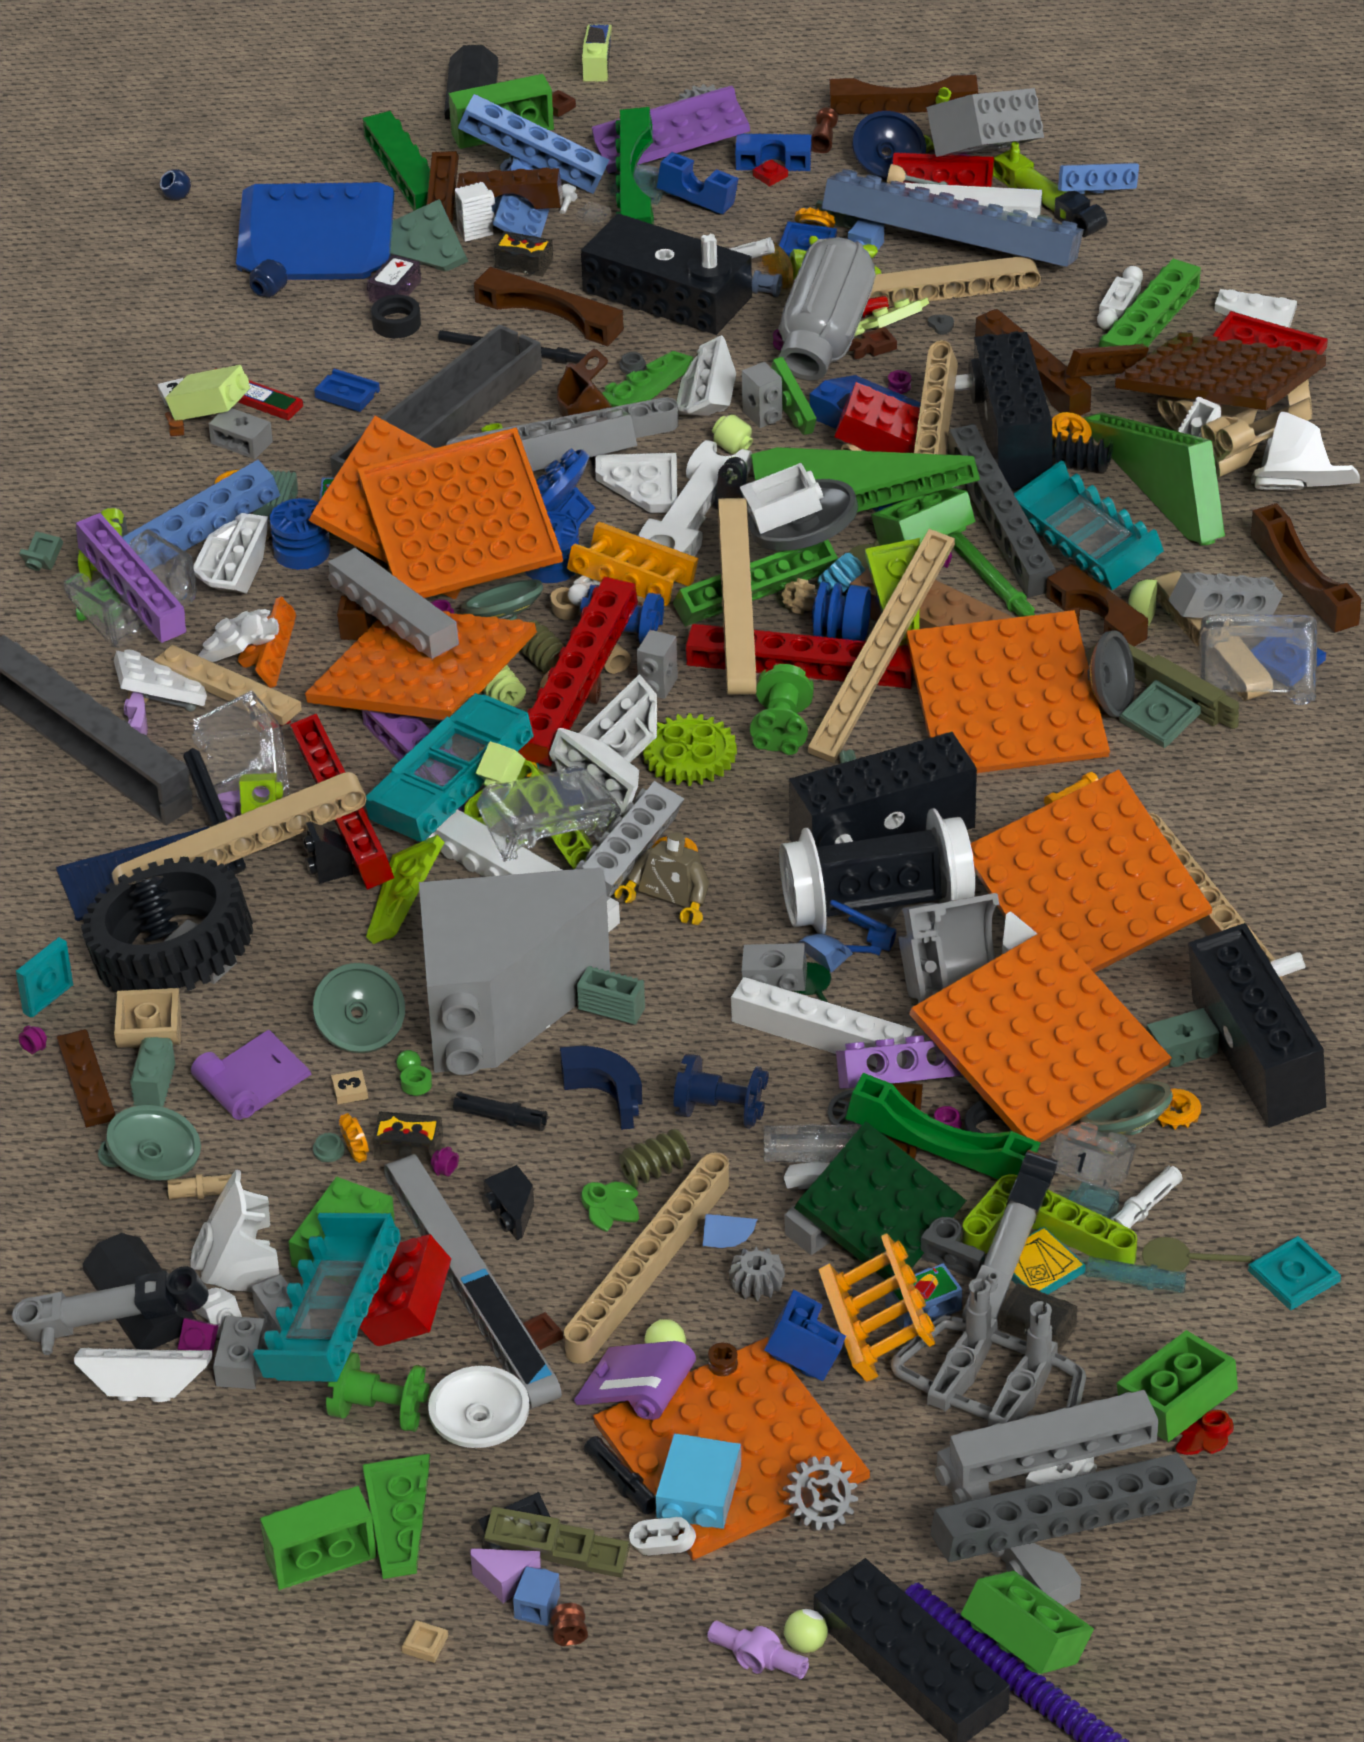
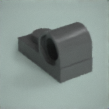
(943, 1245)

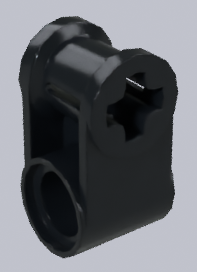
(727, 484)

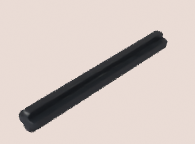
(208, 797)

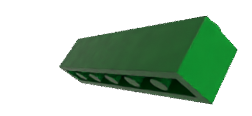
(398, 157)

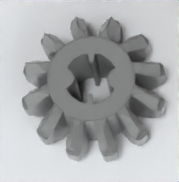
(756, 1273)

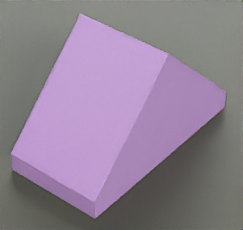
(502, 1569)

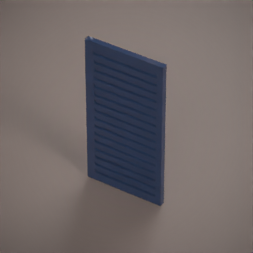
(88, 877)

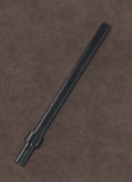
(560, 355)

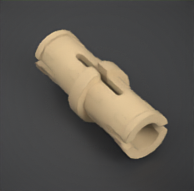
(197, 1186)

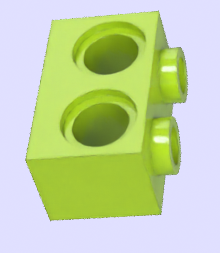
(249, 799)

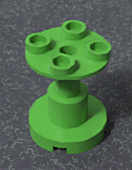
(784, 694)
(366, 1389)

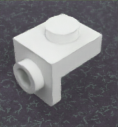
(219, 1304)

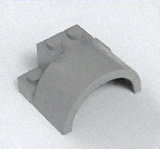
(946, 942)

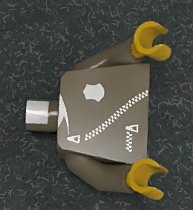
(672, 875)

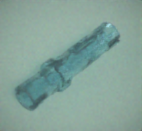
(1136, 1274)

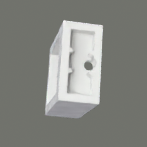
(782, 497)

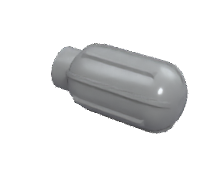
(825, 306)

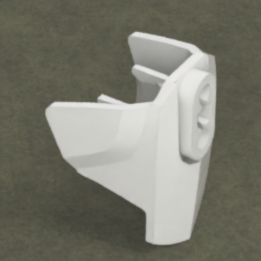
(1298, 459)
(228, 1243)

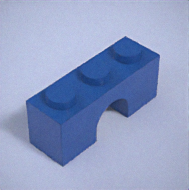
(792, 149)
(678, 179)

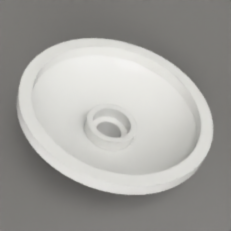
(475, 1395)

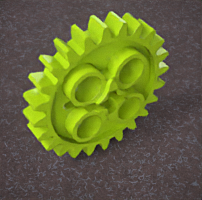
(691, 749)

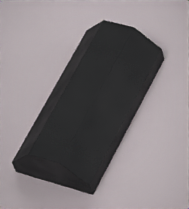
(470, 68)
(116, 1264)

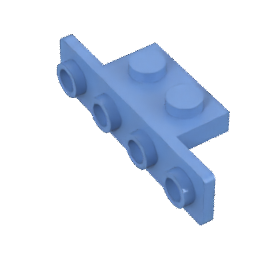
(1098, 177)

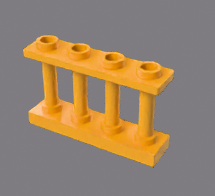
(632, 560)
(846, 1307)

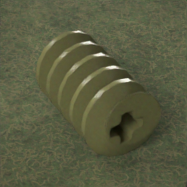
(543, 648)
(653, 1156)

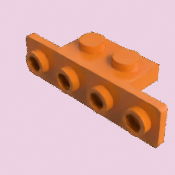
(271, 655)

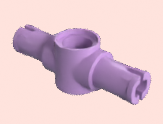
(758, 1649)

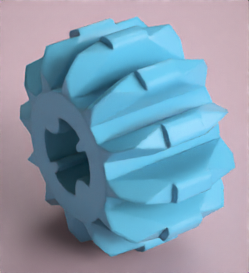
(842, 571)

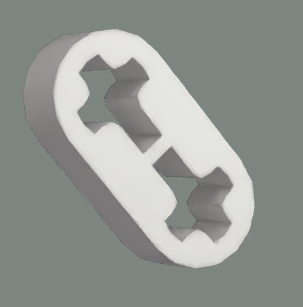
(662, 1539)

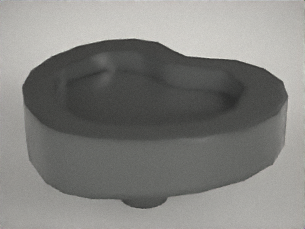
(941, 323)

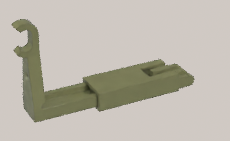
(1214, 702)

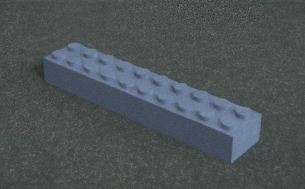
(953, 218)

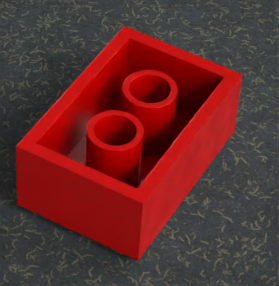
(878, 422)
(408, 1292)

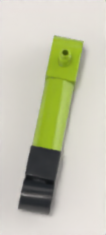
(1071, 206)

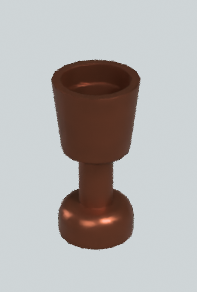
(823, 133)

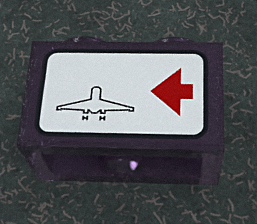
(394, 277)

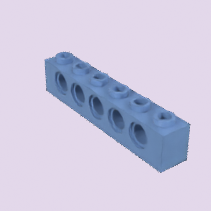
(533, 143)
(213, 507)

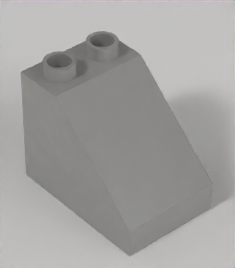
(507, 959)

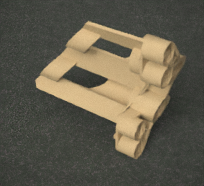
(1235, 432)

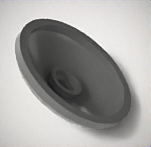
(1112, 673)

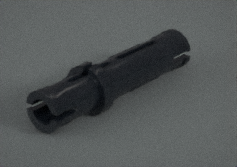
(512, 1113)
(629, 1483)

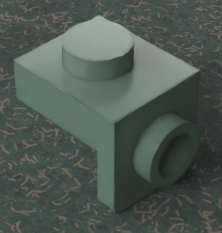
(42, 551)

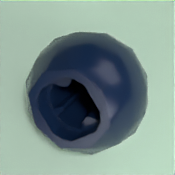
(175, 184)

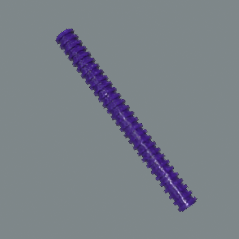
(1024, 1683)

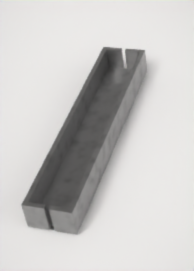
(462, 390)
(93, 734)

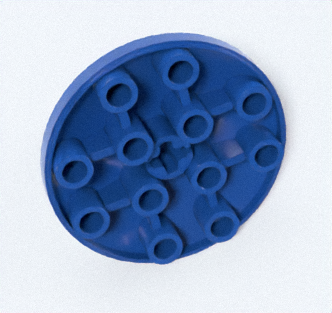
(560, 489)

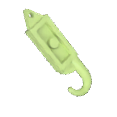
(884, 316)

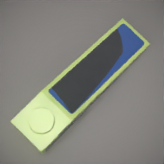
(596, 52)

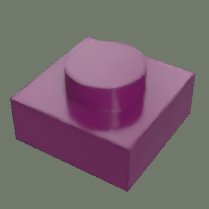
(197, 1335)

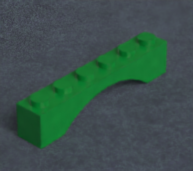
(635, 137)
(895, 1116)

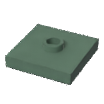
(1160, 714)

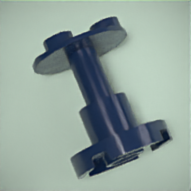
(708, 1089)

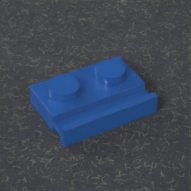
(347, 390)

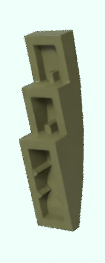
(557, 1541)

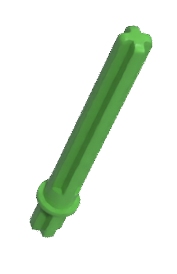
(1014, 600)

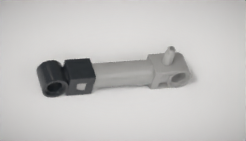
(1014, 1228)
(152, 1296)

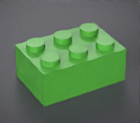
(941, 511)
(339, 1197)
(1183, 1382)
(318, 1537)
(1026, 1622)

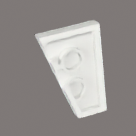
(1265, 308)

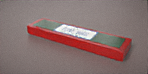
(271, 401)

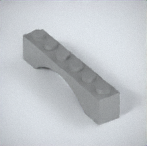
(1038, 1565)

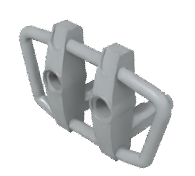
(970, 1351)

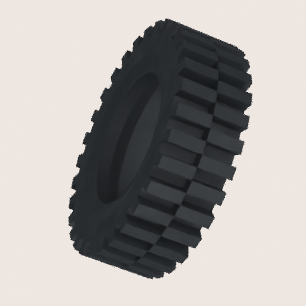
(179, 962)

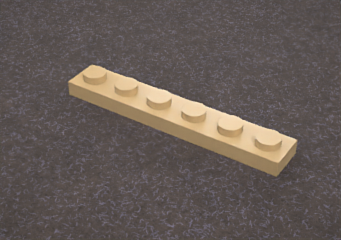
(227, 683)

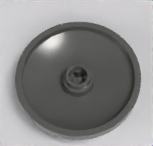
(838, 512)

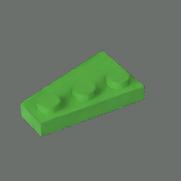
(793, 399)

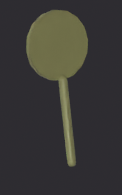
(1175, 1255)

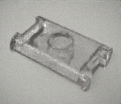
(806, 1142)

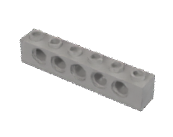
(633, 834)

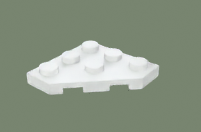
(641, 478)
(148, 677)

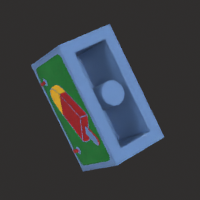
(939, 1291)

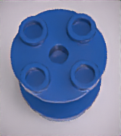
(643, 618)

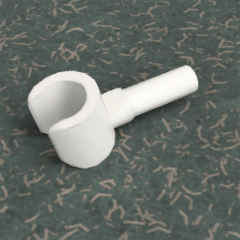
(568, 195)

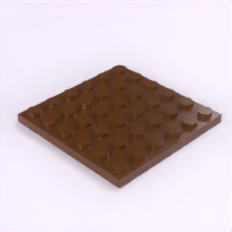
(1221, 371)

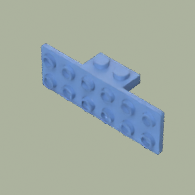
(517, 213)

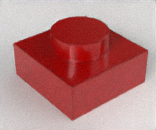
(770, 172)

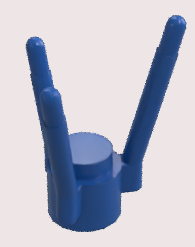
(879, 934)

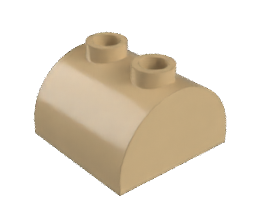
(147, 1015)

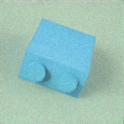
(699, 1480)

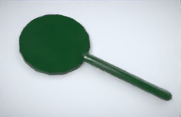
(817, 980)

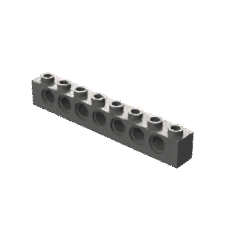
(1003, 513)
(1062, 1507)

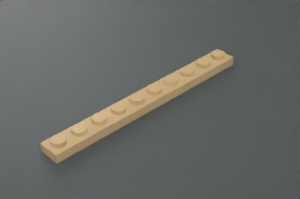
(881, 646)

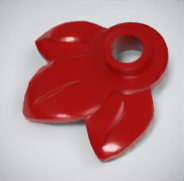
(1206, 1434)

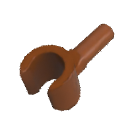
(175, 426)

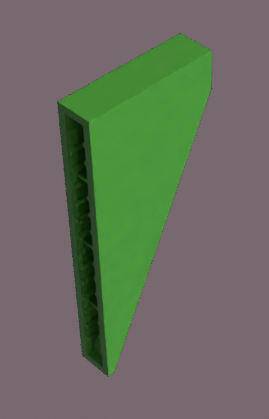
(1171, 469)
(874, 476)

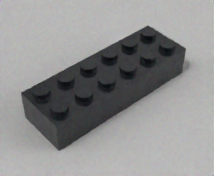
(912, 1652)

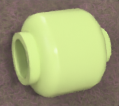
(732, 434)

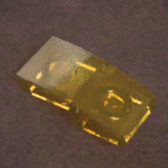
(779, 264)

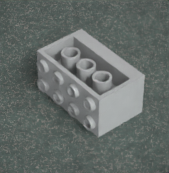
(985, 122)

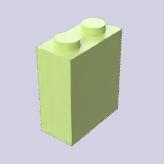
(208, 392)

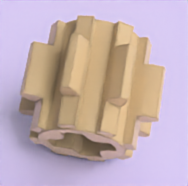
(799, 596)

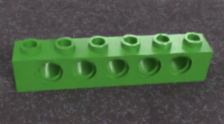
(1155, 306)
(767, 577)

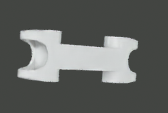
(687, 513)

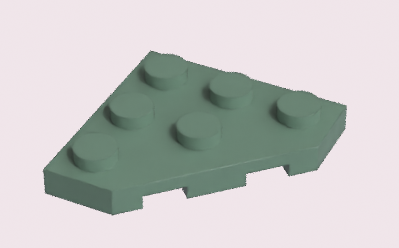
(427, 238)

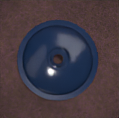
(888, 133)

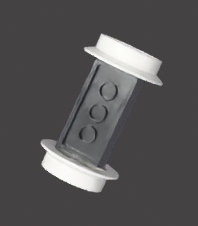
(876, 871)

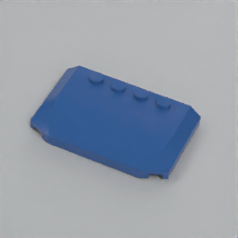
(316, 228)

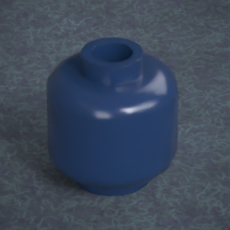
(268, 278)

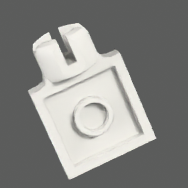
(237, 633)

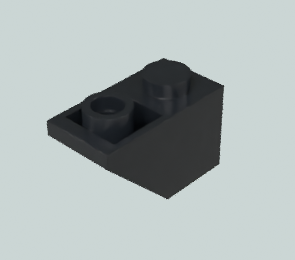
(327, 852)
(511, 1199)

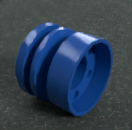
(567, 534)
(294, 538)
(837, 612)

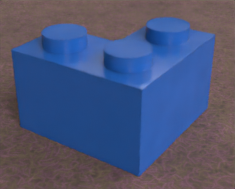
(803, 1339)

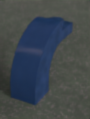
(603, 1071)

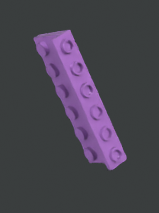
(681, 126)

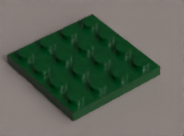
(874, 1192)

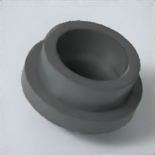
(632, 362)

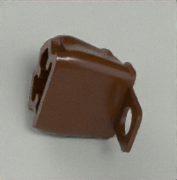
(576, 390)

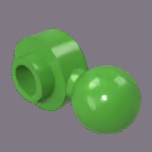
(414, 1077)

